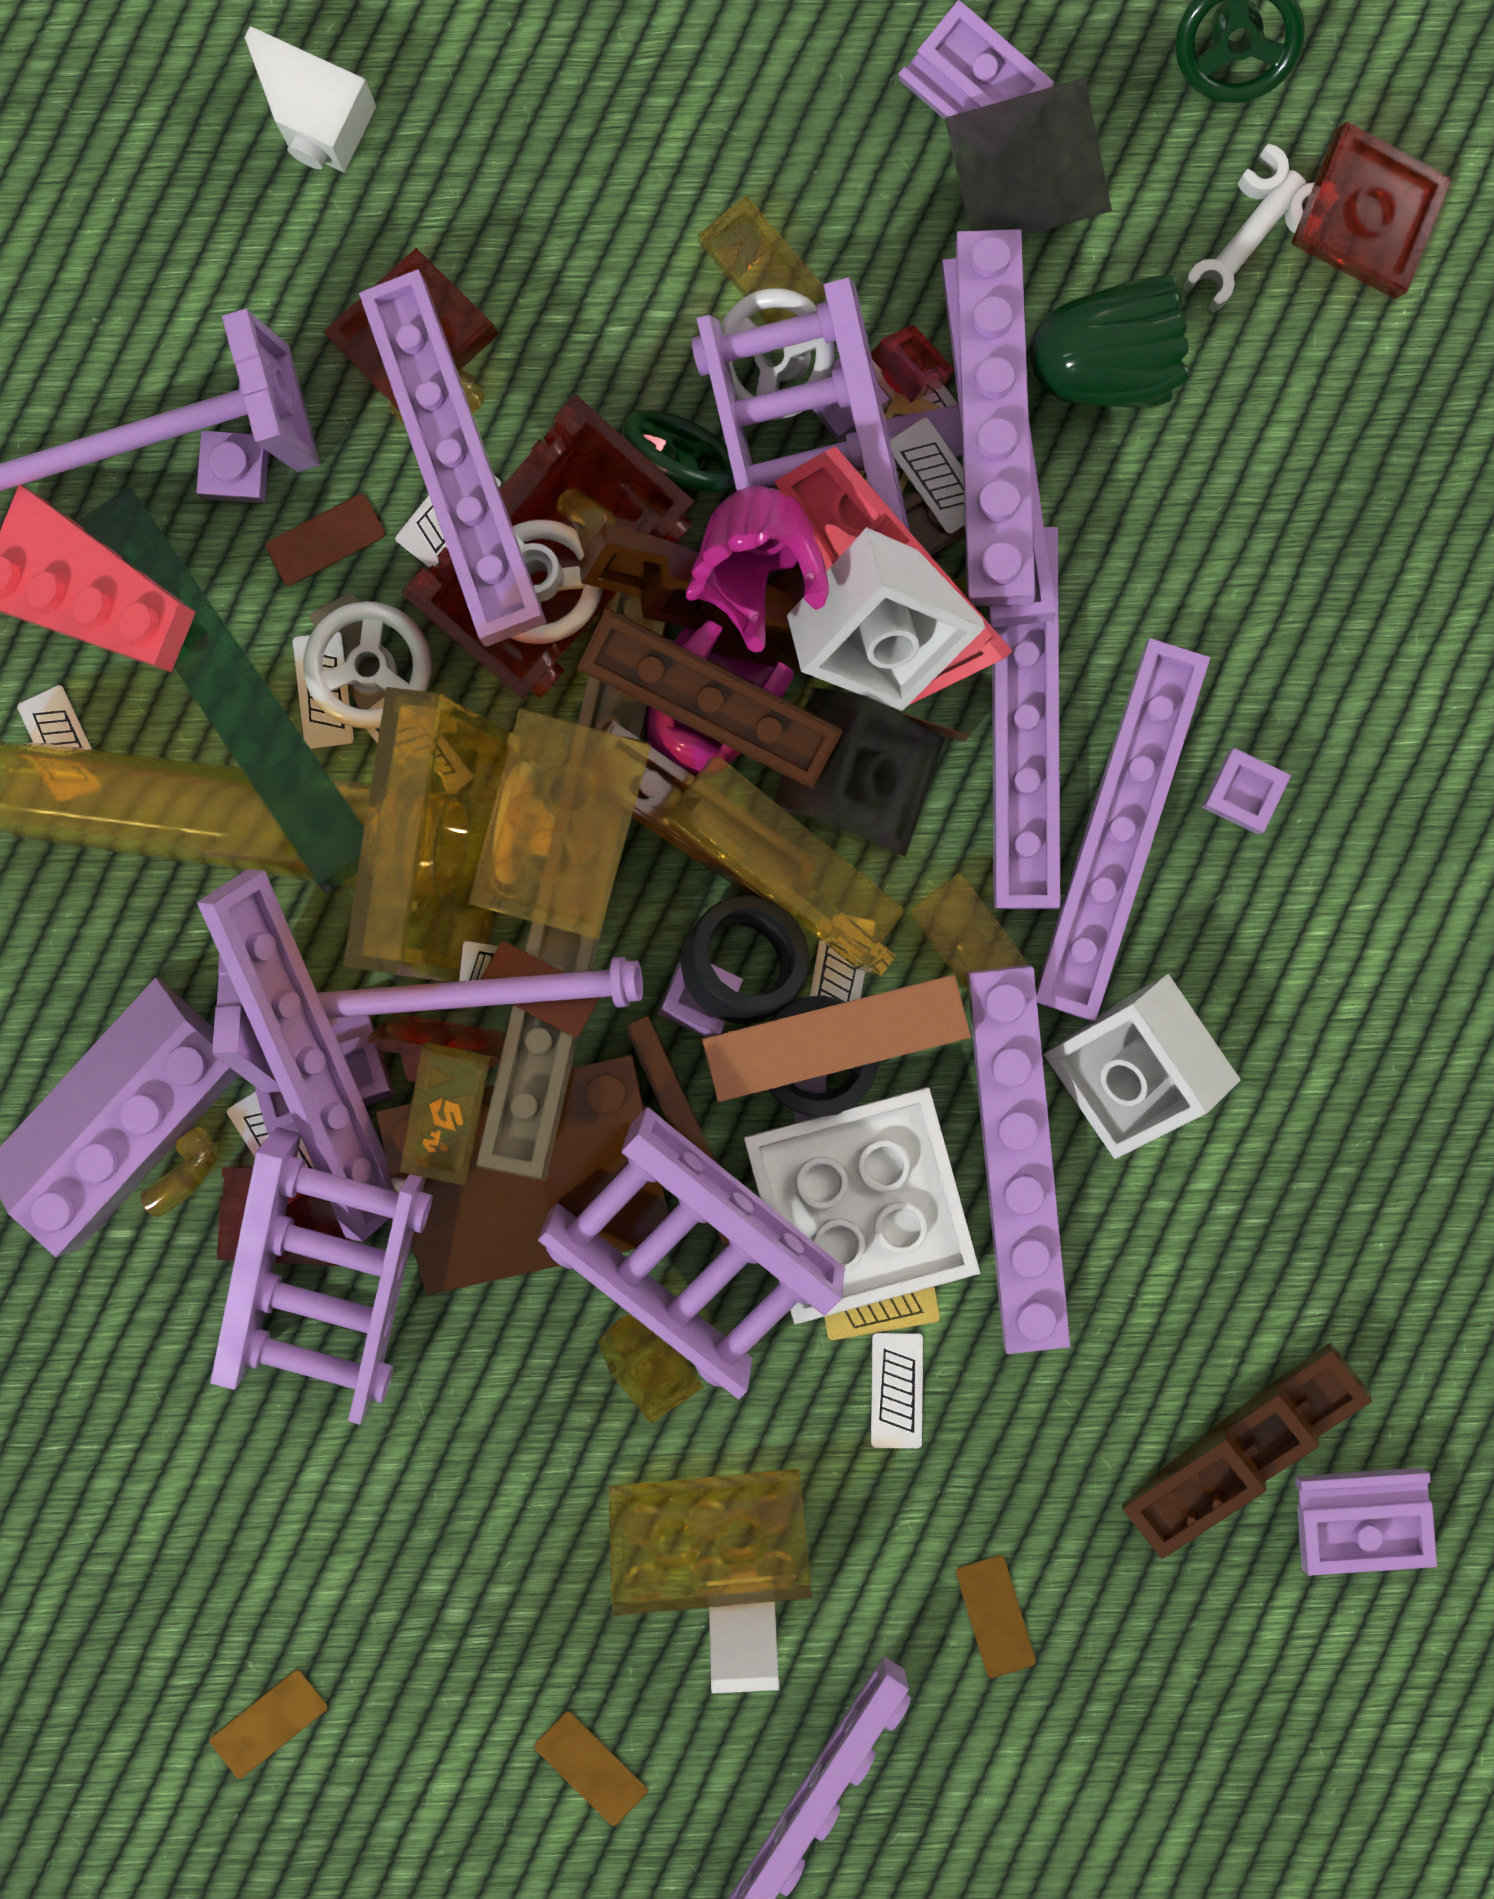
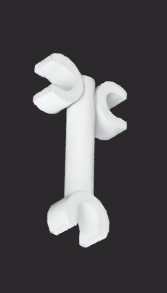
(1282, 195)

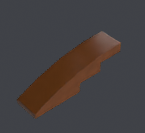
(660, 575)
(1246, 1450)

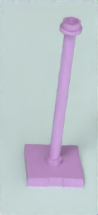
(266, 393)
(240, 1050)

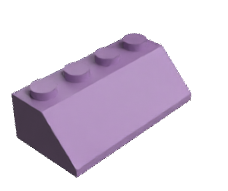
(111, 1120)

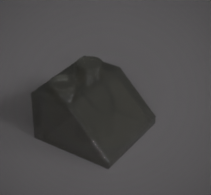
(1030, 161)
(872, 777)

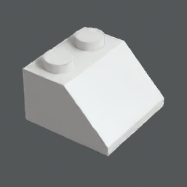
(884, 622)
(1143, 1068)

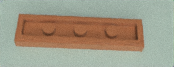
(836, 1038)

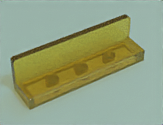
(788, 864)

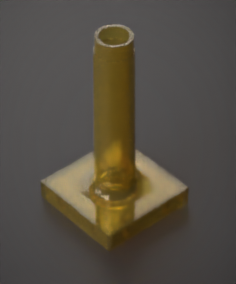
(420, 818)

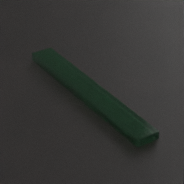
(241, 703)

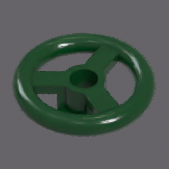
(1226, 19)
(680, 454)

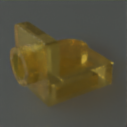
(648, 1367)

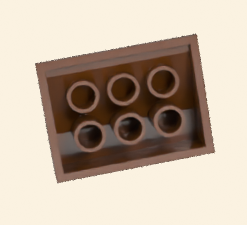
(496, 1218)

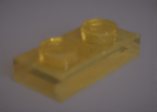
(965, 930)

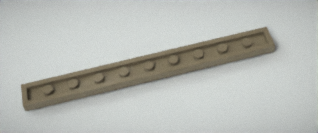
(536, 1054)

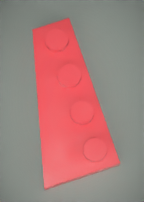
(840, 509)
(83, 588)

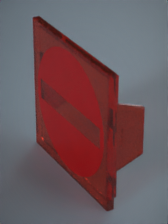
(409, 1034)

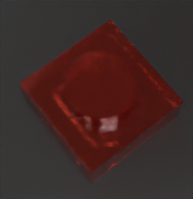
(911, 363)

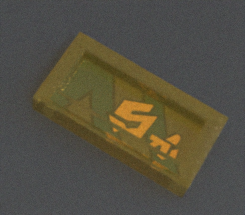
(758, 257)
(445, 1113)

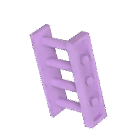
(849, 385)
(705, 1195)
(258, 1290)

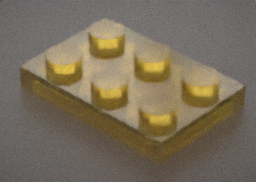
(559, 823)
(708, 1542)

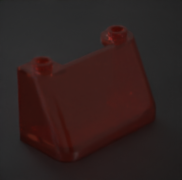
(581, 455)

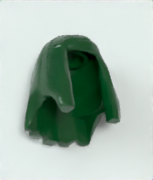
(1115, 346)

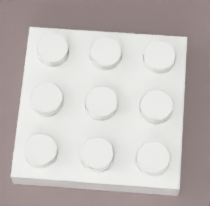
(871, 1195)

